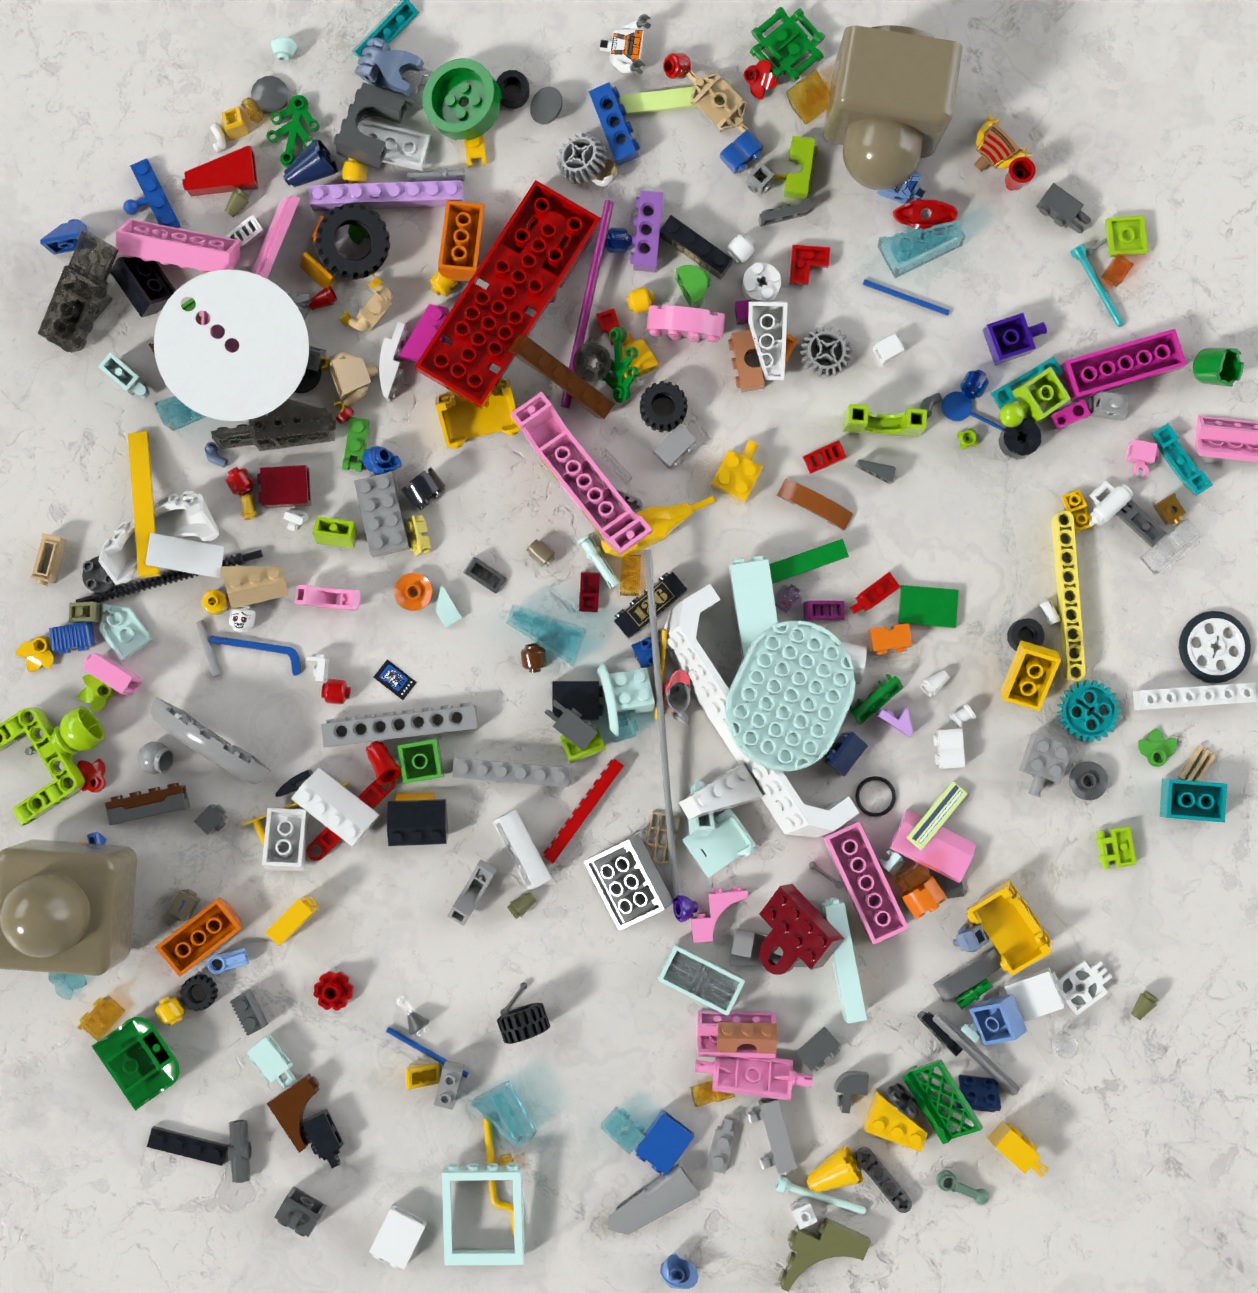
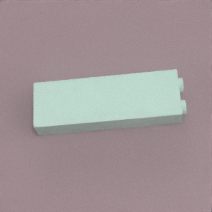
(752, 598)
(845, 963)

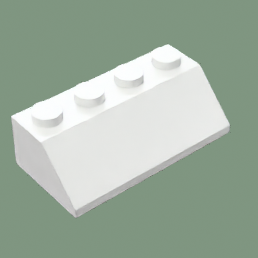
(335, 807)

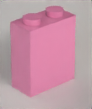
(112, 673)

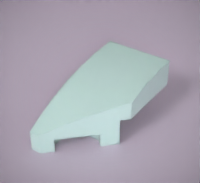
(446, 609)

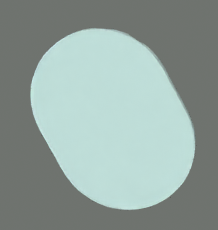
(790, 696)

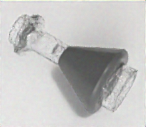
(416, 1023)

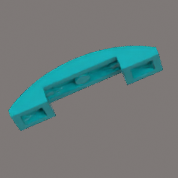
(1004, 394)
(1179, 460)

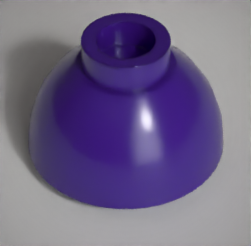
(684, 908)

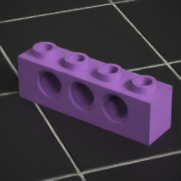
(647, 201)

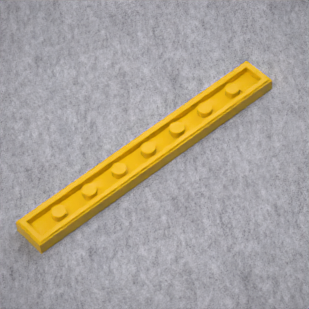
(142, 499)

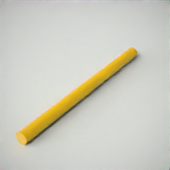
(662, 660)

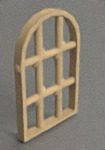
(656, 845)

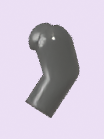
(927, 403)

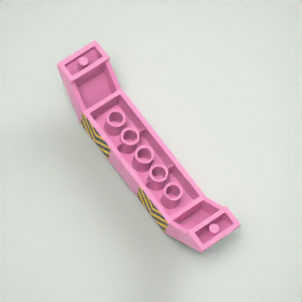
(579, 475)

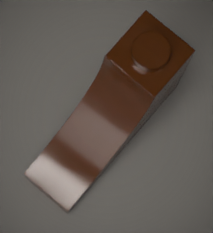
(290, 1106)

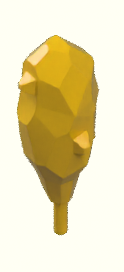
(662, 522)

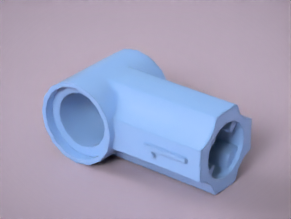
(229, 960)

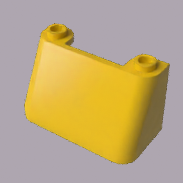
(464, 420)
(1011, 927)

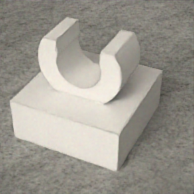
(295, 518)

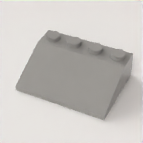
(628, 882)

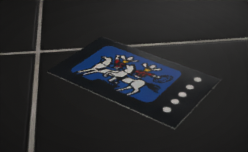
(395, 679)

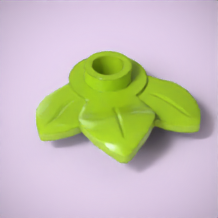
(94, 693)

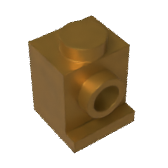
(1163, 510)

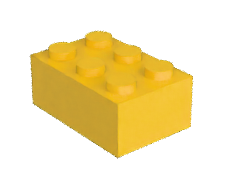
(1030, 675)

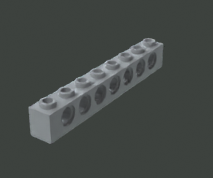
(332, 738)

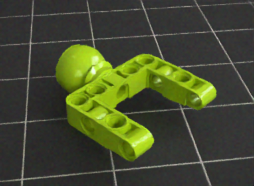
(77, 732)

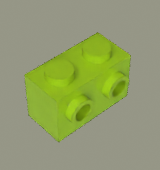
(335, 532)

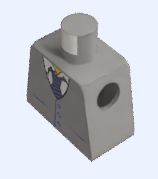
(1111, 405)

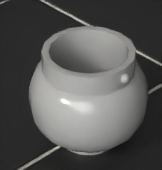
(155, 758)

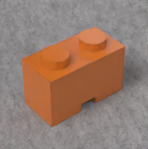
(883, 640)

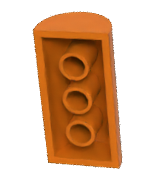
(460, 240)
(200, 936)

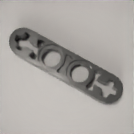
(883, 1180)

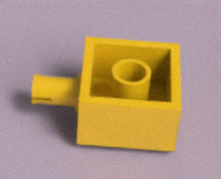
(738, 473)
(1017, 1149)

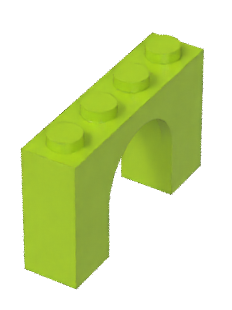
(859, 420)

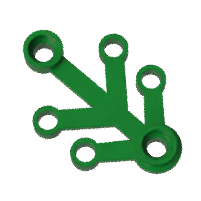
(292, 127)
(621, 387)

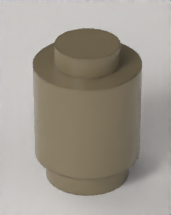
(541, 553)

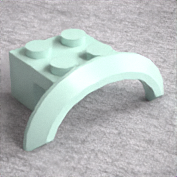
(626, 692)

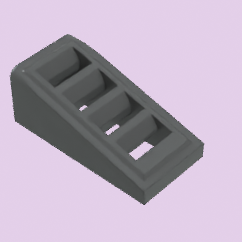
(880, 471)
(467, 571)

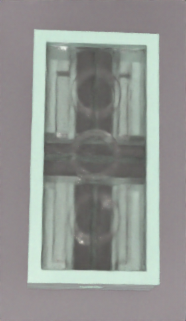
(701, 979)

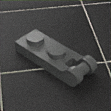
(785, 213)

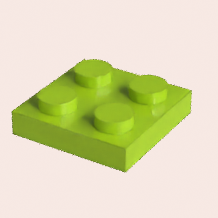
(1126, 236)

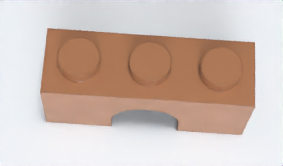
(748, 377)
(761, 1035)

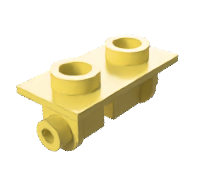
(418, 542)

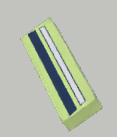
(936, 815)

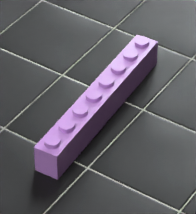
(386, 194)

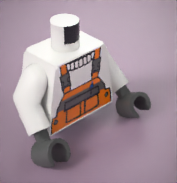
(627, 46)

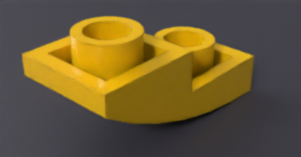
(1075, 503)

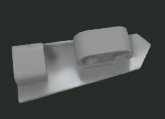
(746, 949)
(653, 1201)

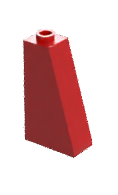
(223, 174)

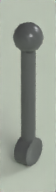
(523, 986)

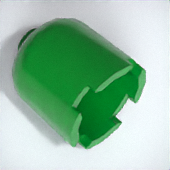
(1218, 366)

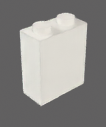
(1036, 993)
(398, 1237)

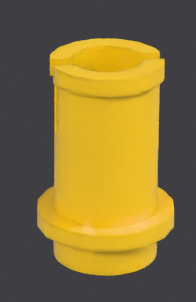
(247, 507)

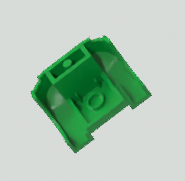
(138, 1060)

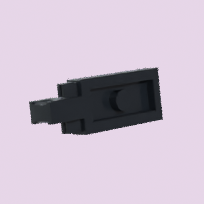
(943, 1037)

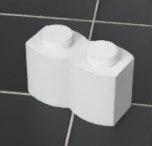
(949, 748)

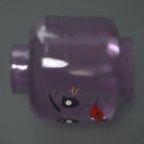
(787, 598)

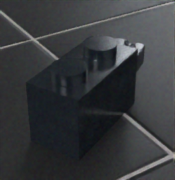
(324, 1137)

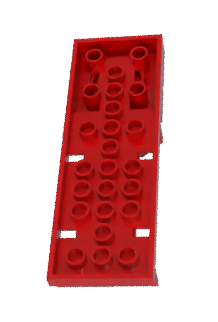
(522, 273)

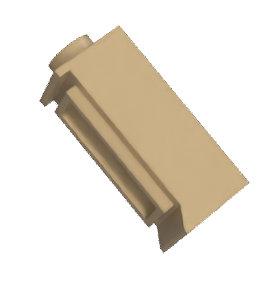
(55, 559)

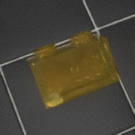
(101, 1018)

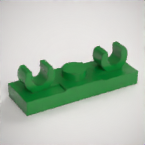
(876, 699)

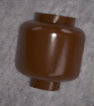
(533, 657)

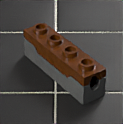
(148, 804)

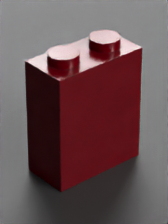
(284, 486)

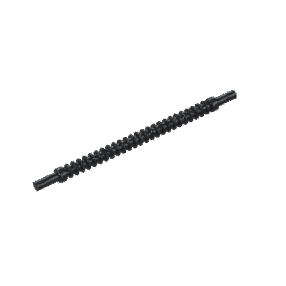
(99, 597)

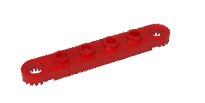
(328, 839)

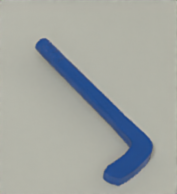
(291, 652)

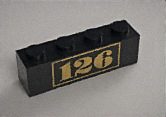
(695, 247)
(638, 616)

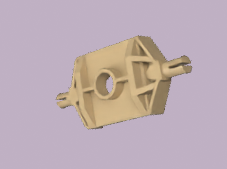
(723, 116)

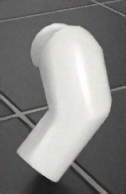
(220, 136)

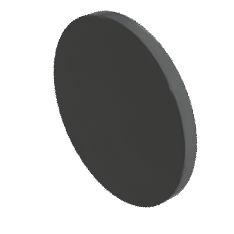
(546, 105)

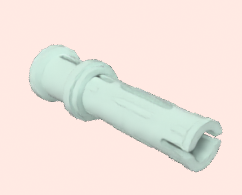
(594, 553)

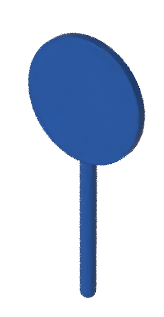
(958, 407)

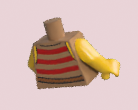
(996, 147)

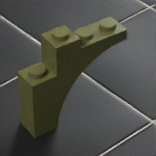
(809, 1248)

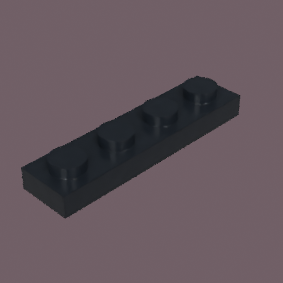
(187, 1146)

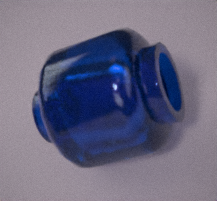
(618, 240)
(974, 384)

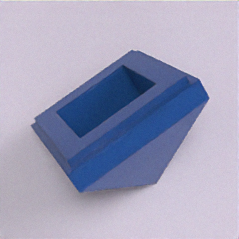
(96, 838)

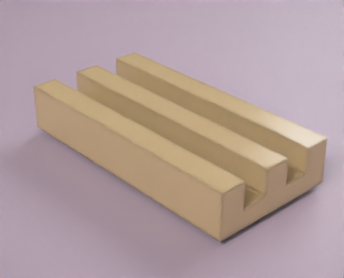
(1192, 759)

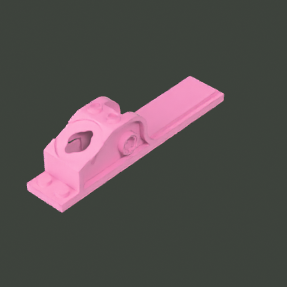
(264, 259)

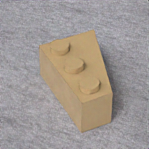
(253, 584)

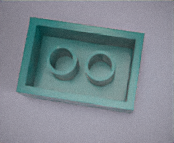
(1193, 800)

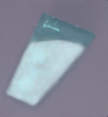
(506, 1113)

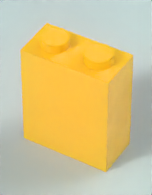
(292, 920)

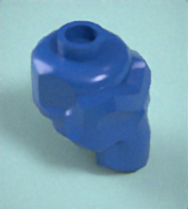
(380, 460)

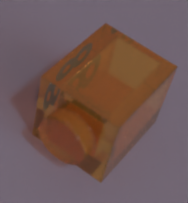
(1117, 270)

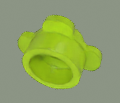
(970, 433)

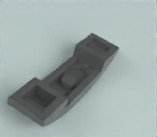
(969, 975)

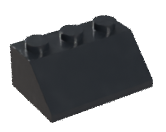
(142, 284)
(417, 822)

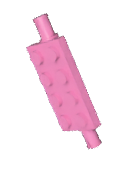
(754, 1076)

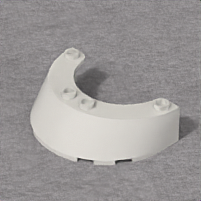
(174, 517)

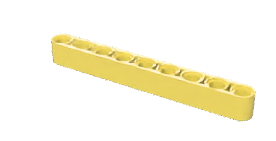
(1072, 587)

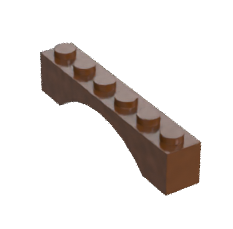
(561, 375)

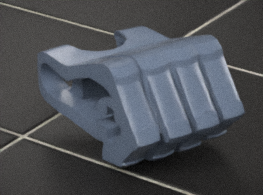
(385, 66)

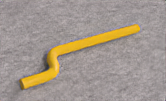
(492, 1183)

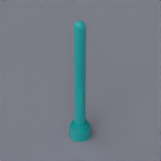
(1080, 254)

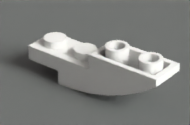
(389, 368)

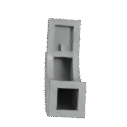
(472, 892)

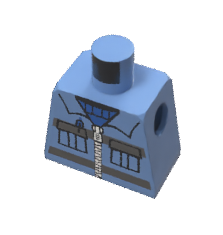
(905, 190)

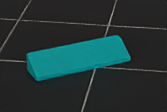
(390, 25)

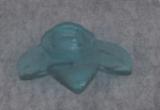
(68, 982)

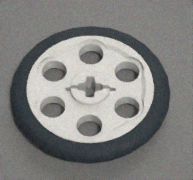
(1190, 654)

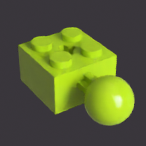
(1036, 399)

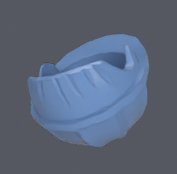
(678, 1273)

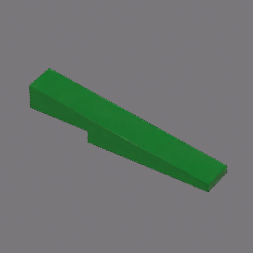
(808, 561)

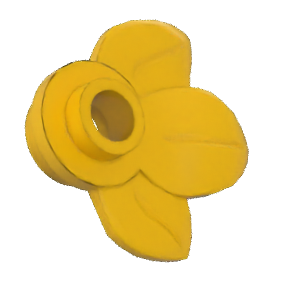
(35, 656)

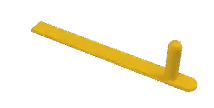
(259, 827)

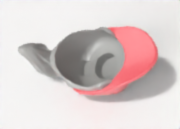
(677, 695)

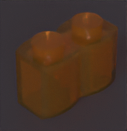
(911, 877)

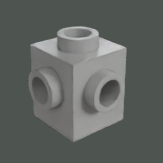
(761, 173)

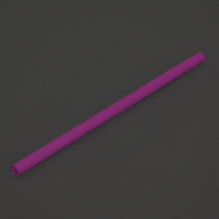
(590, 288)

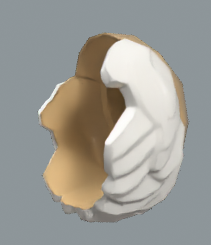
(607, 174)

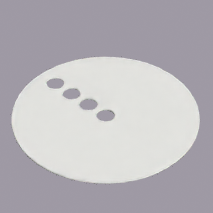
(239, 383)

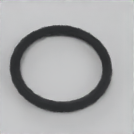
(858, 799)

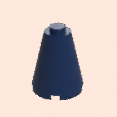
(310, 165)

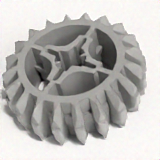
(593, 158)
(821, 345)

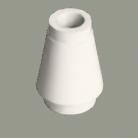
(933, 684)

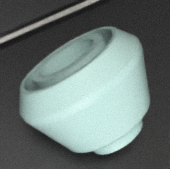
(284, 48)

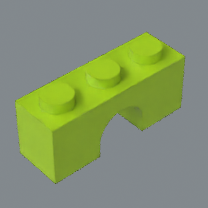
(802, 152)

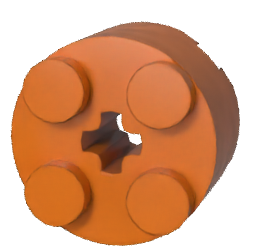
(924, 898)

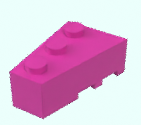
(424, 332)

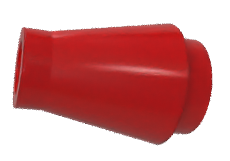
(324, 298)

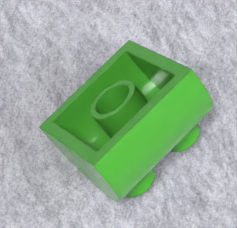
(693, 284)

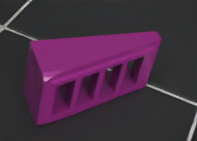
(812, 614)

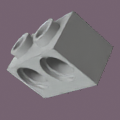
(449, 1085)

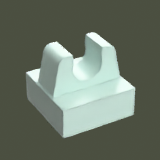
(894, 863)
(969, 1031)

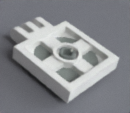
(1083, 985)

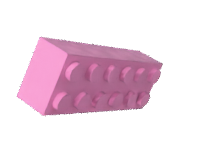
(177, 246)
(865, 882)

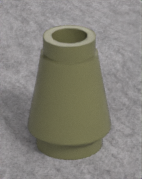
(236, 202)
(521, 905)
(1144, 1004)

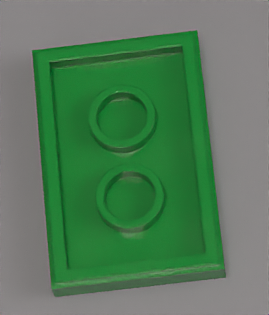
(928, 606)

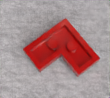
(805, 257)

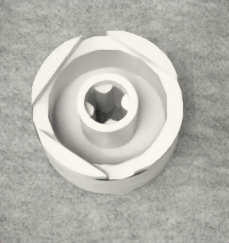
(761, 273)

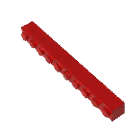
(583, 811)

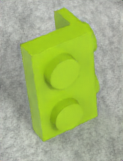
(575, 753)

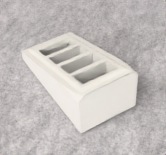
(246, 224)

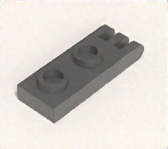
(1142, 524)

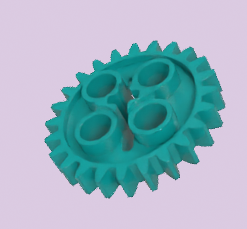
(1078, 724)

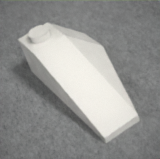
(768, 330)

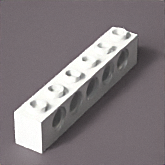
(1194, 696)

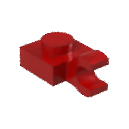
(607, 321)

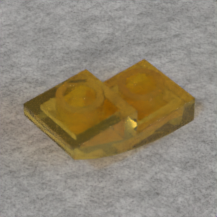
(630, 575)
(703, 1094)

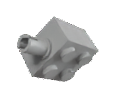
(1044, 761)

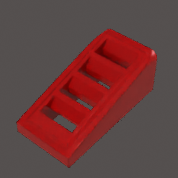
(842, 456)

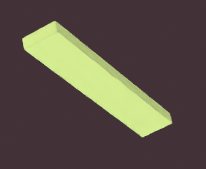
(661, 100)

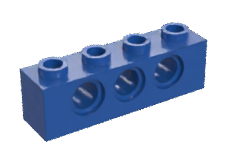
(601, 97)

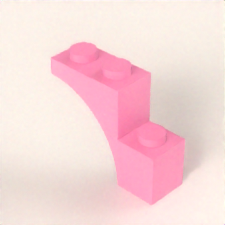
(718, 901)

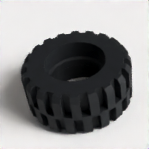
(371, 223)

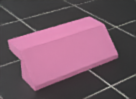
(1227, 438)
(944, 853)
(708, 1026)

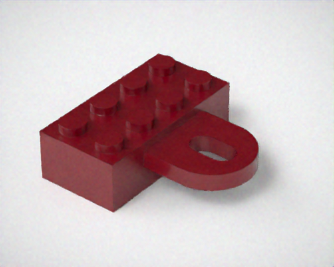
(798, 931)

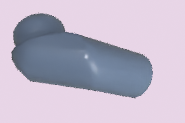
(213, 455)

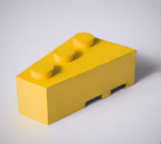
(891, 1124)

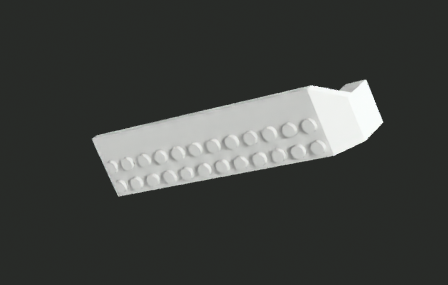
(712, 693)

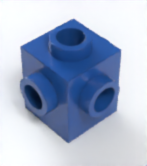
(644, 653)

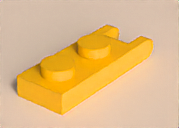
(475, 150)

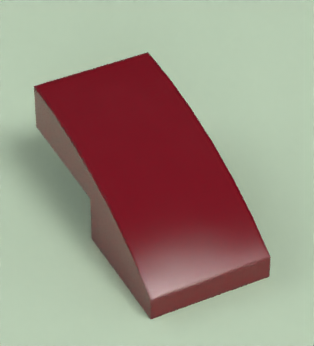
(589, 591)

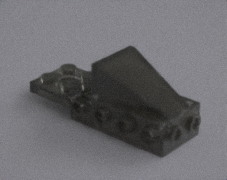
(79, 294)
(281, 428)

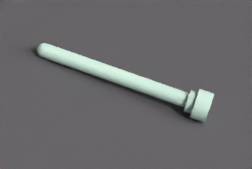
(784, 1184)

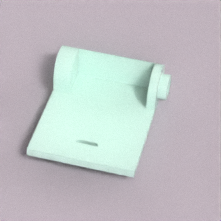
(722, 845)

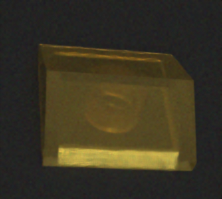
(809, 97)

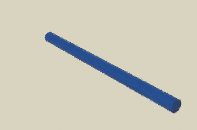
(906, 297)
(420, 1048)

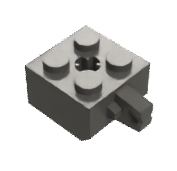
(300, 1212)

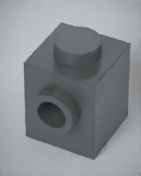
(211, 819)

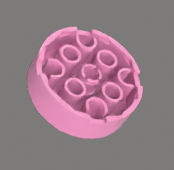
(685, 322)

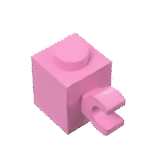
(1142, 454)

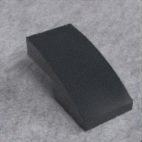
(290, 786)

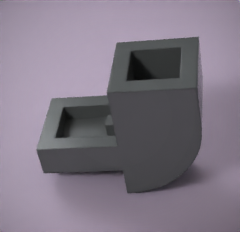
(850, 1083)

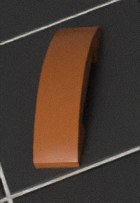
(815, 503)

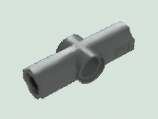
(239, 1151)

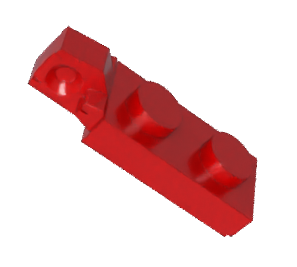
(875, 593)

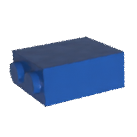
(664, 1142)

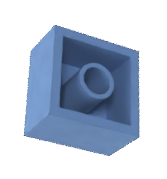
(998, 1020)

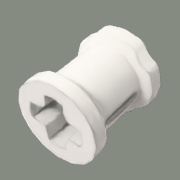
(962, 716)

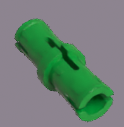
(973, 993)

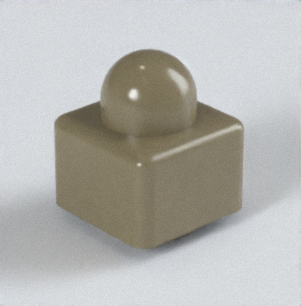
(890, 100)
(66, 906)

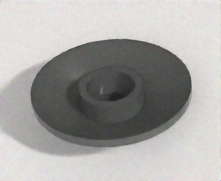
(1097, 777)

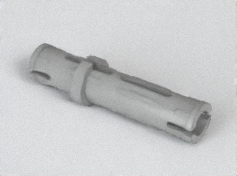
(443, 175)

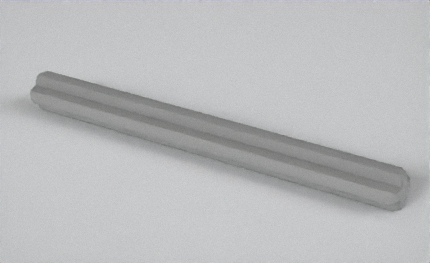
(970, 1048)

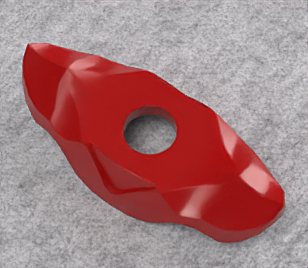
(910, 213)

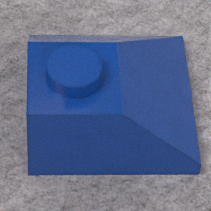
(64, 237)

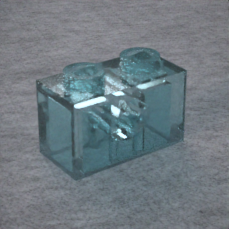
(627, 1140)

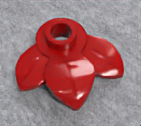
(763, 78)
(91, 773)

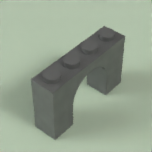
(368, 102)

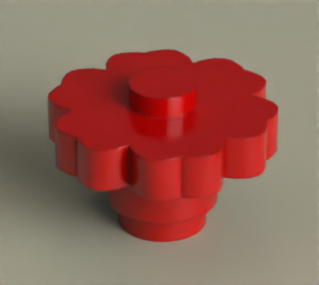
(333, 990)

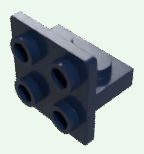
(980, 1093)

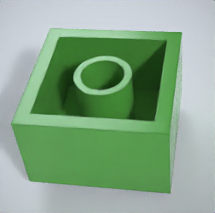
(420, 761)

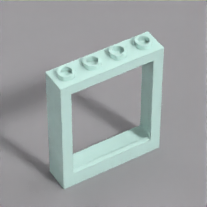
(491, 1171)

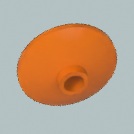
(403, 591)

